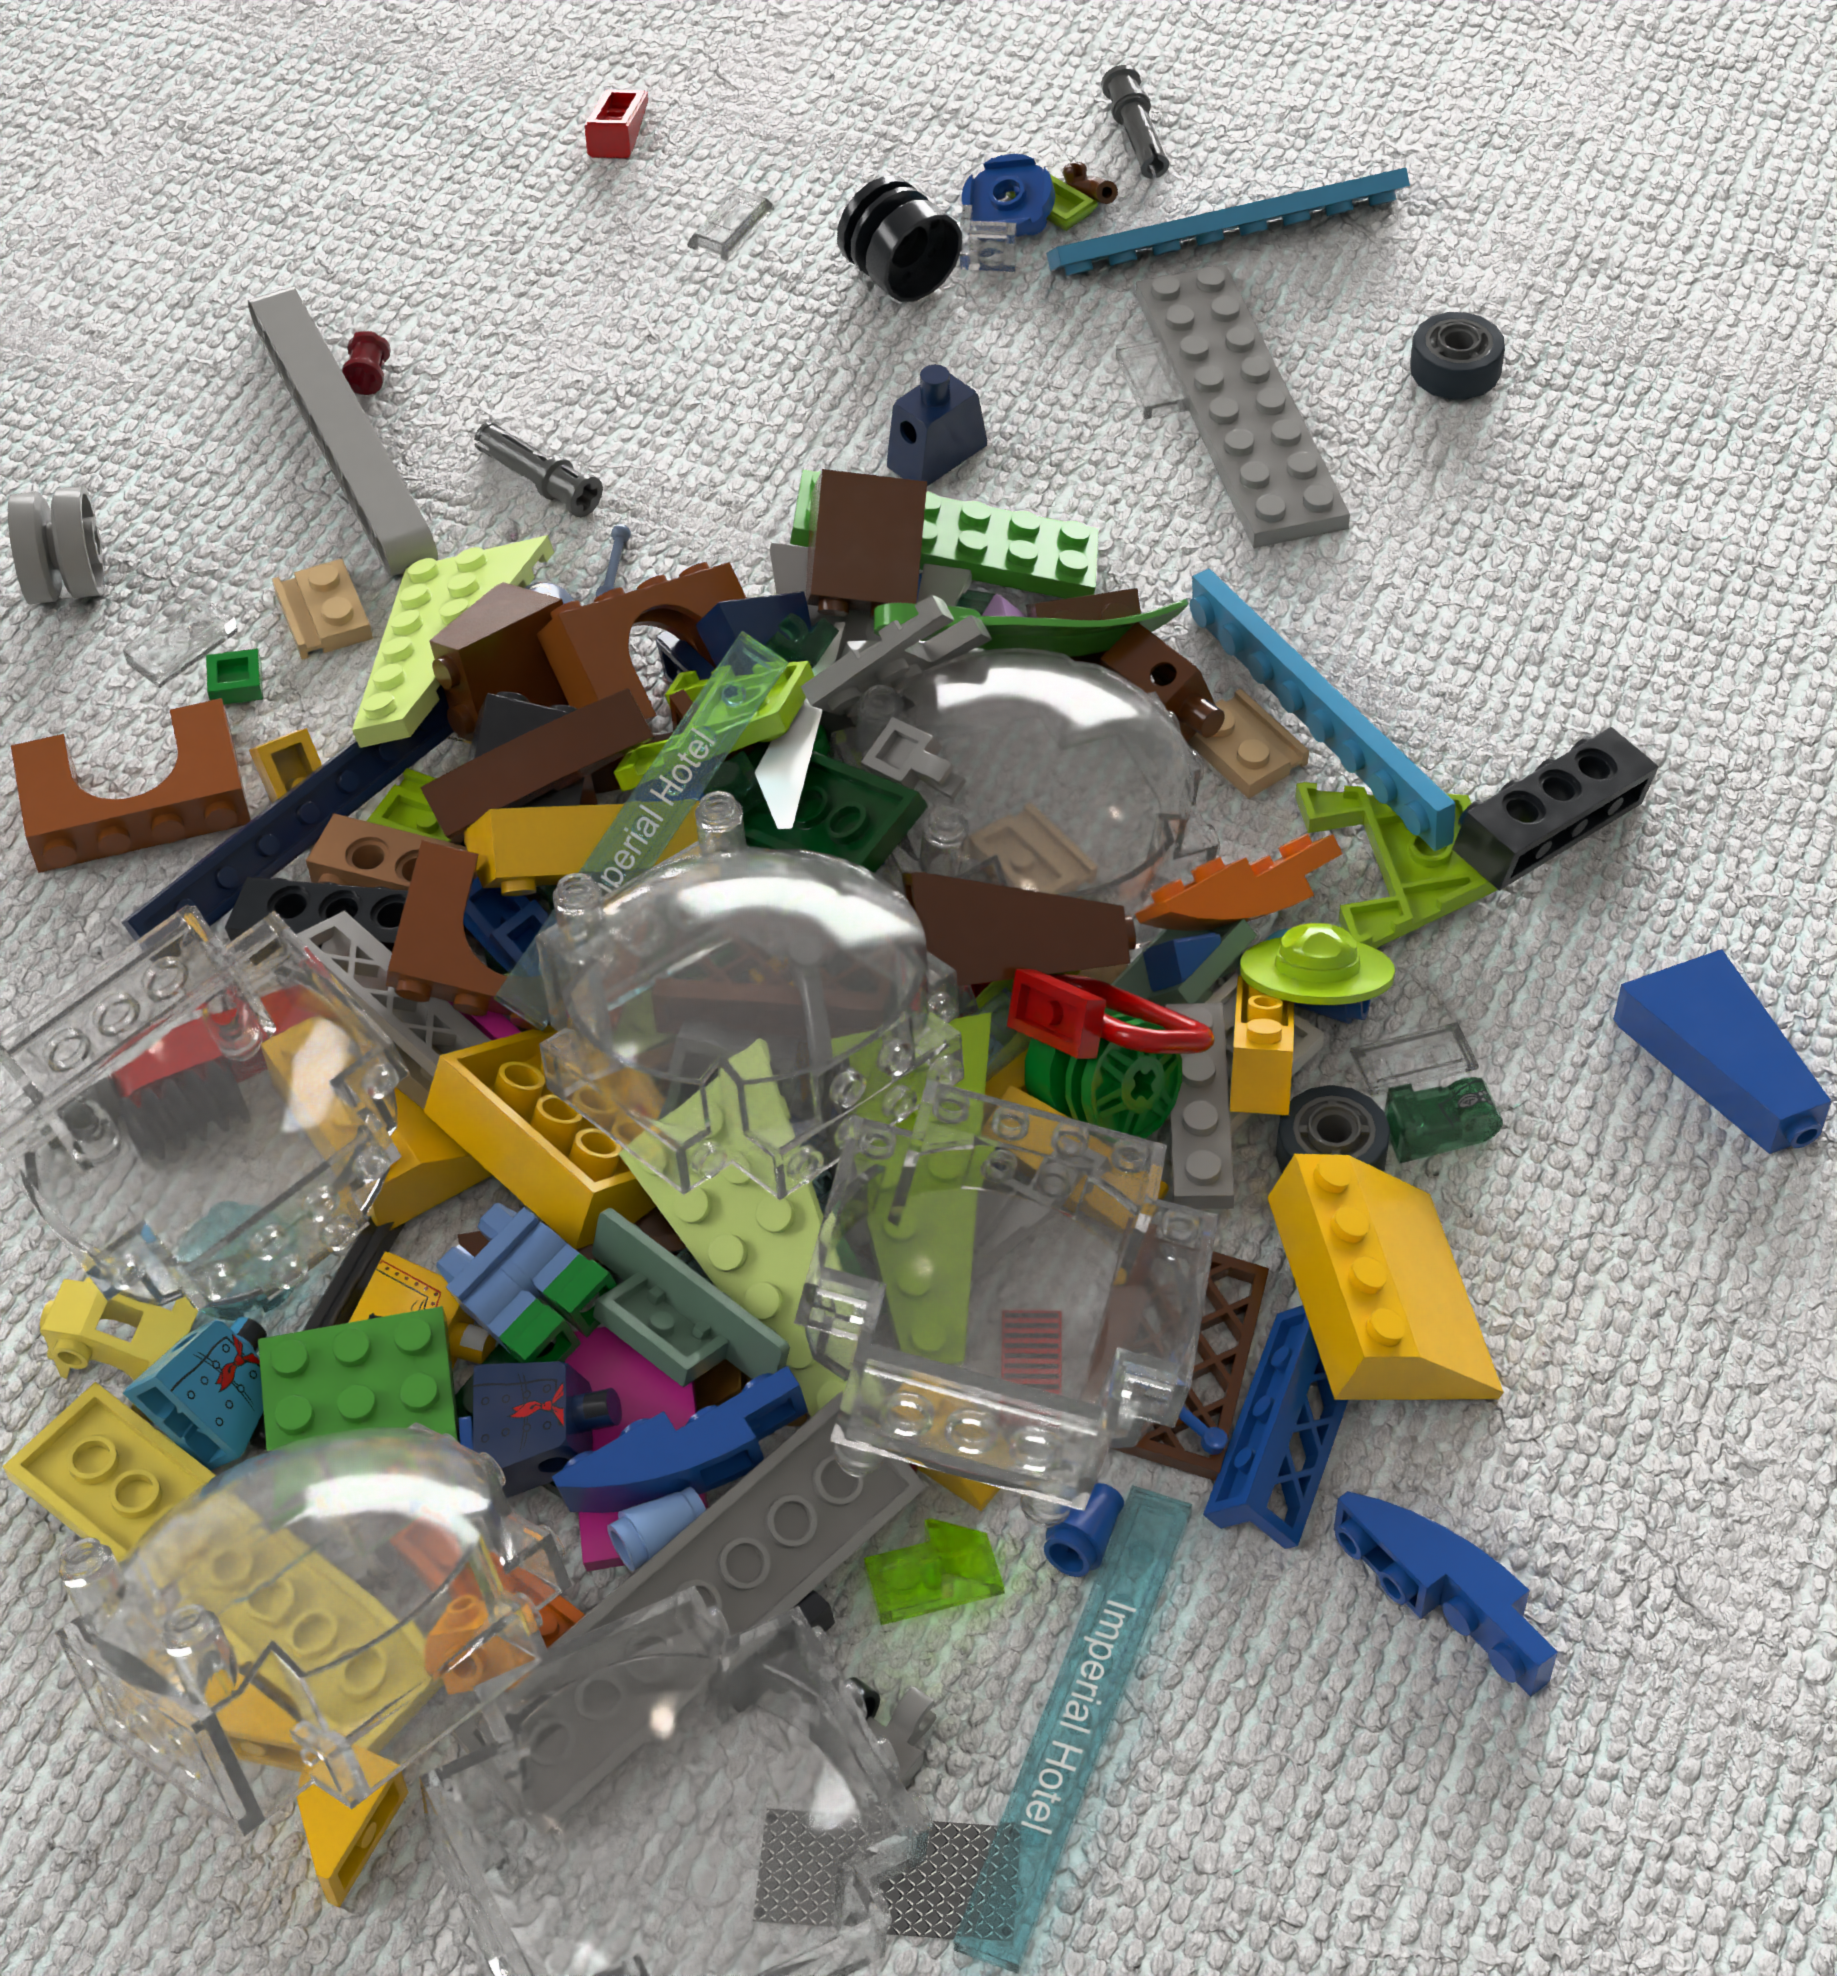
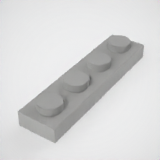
(1202, 1120)

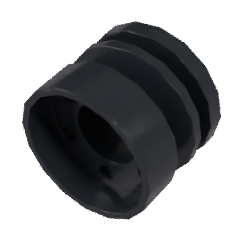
(899, 238)

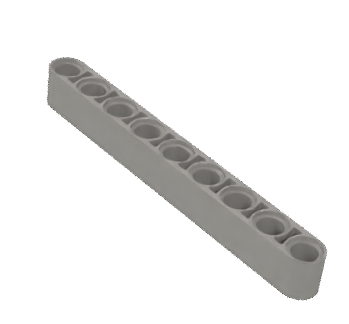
(342, 431)

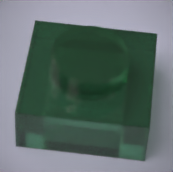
(738, 779)

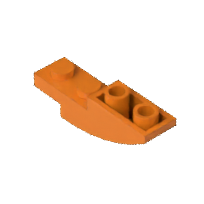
(1239, 888)

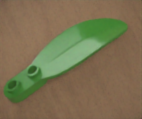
(1047, 634)

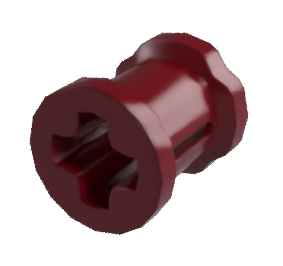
(364, 367)

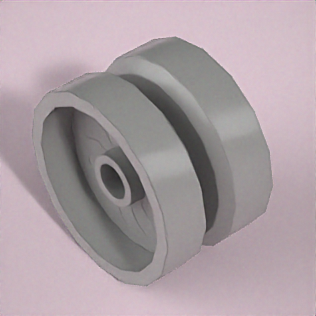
(56, 545)

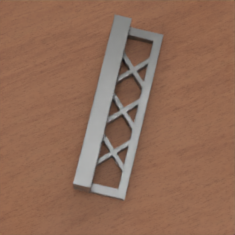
(362, 967)

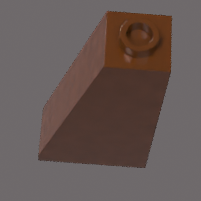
(996, 928)

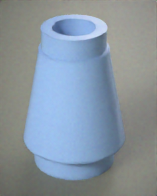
(652, 1525)

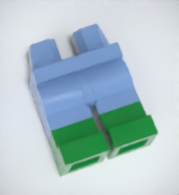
(511, 1273)

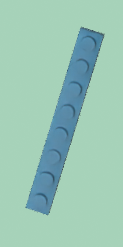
(1209, 226)
(1324, 711)

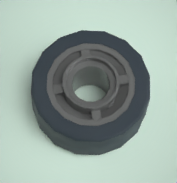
(1457, 355)
(1334, 1116)

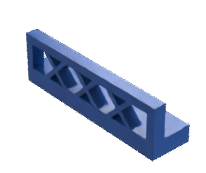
(1263, 1435)

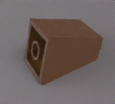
(864, 541)
(495, 651)

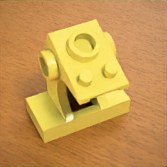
(72, 1335)

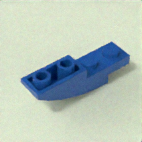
(704, 1454)
(1432, 1567)

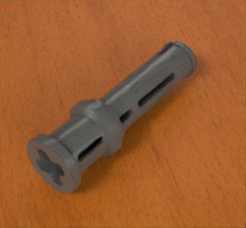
(1131, 108)
(551, 475)

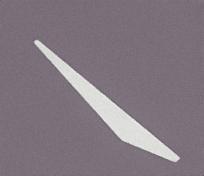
(787, 757)

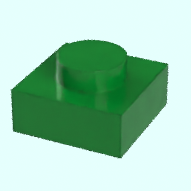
(235, 676)

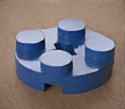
(1011, 173)

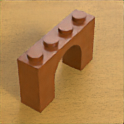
(592, 641)
(195, 799)
(431, 943)

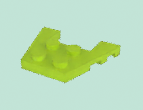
(767, 724)
(1418, 879)

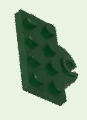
(839, 813)

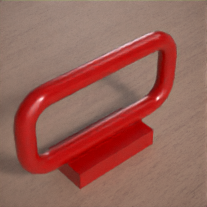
(1071, 1017)

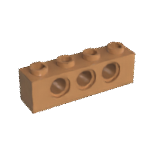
(369, 855)

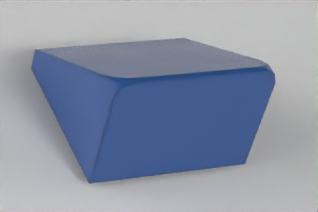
(1177, 959)

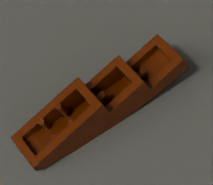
(538, 762)

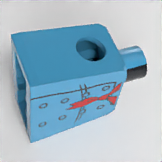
(206, 1391)

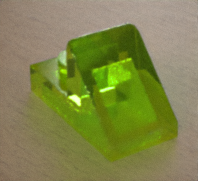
(941, 1573)

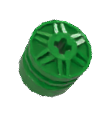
(1114, 1091)

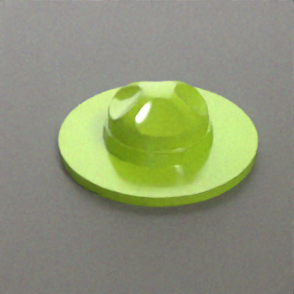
(1317, 967)

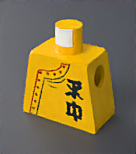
(406, 1287)

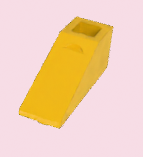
(1261, 1052)

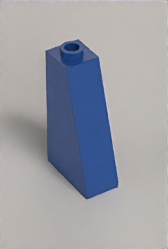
(1725, 1048)

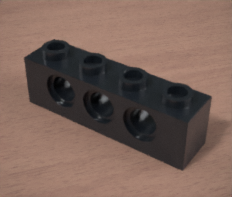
(1553, 807)
(310, 903)

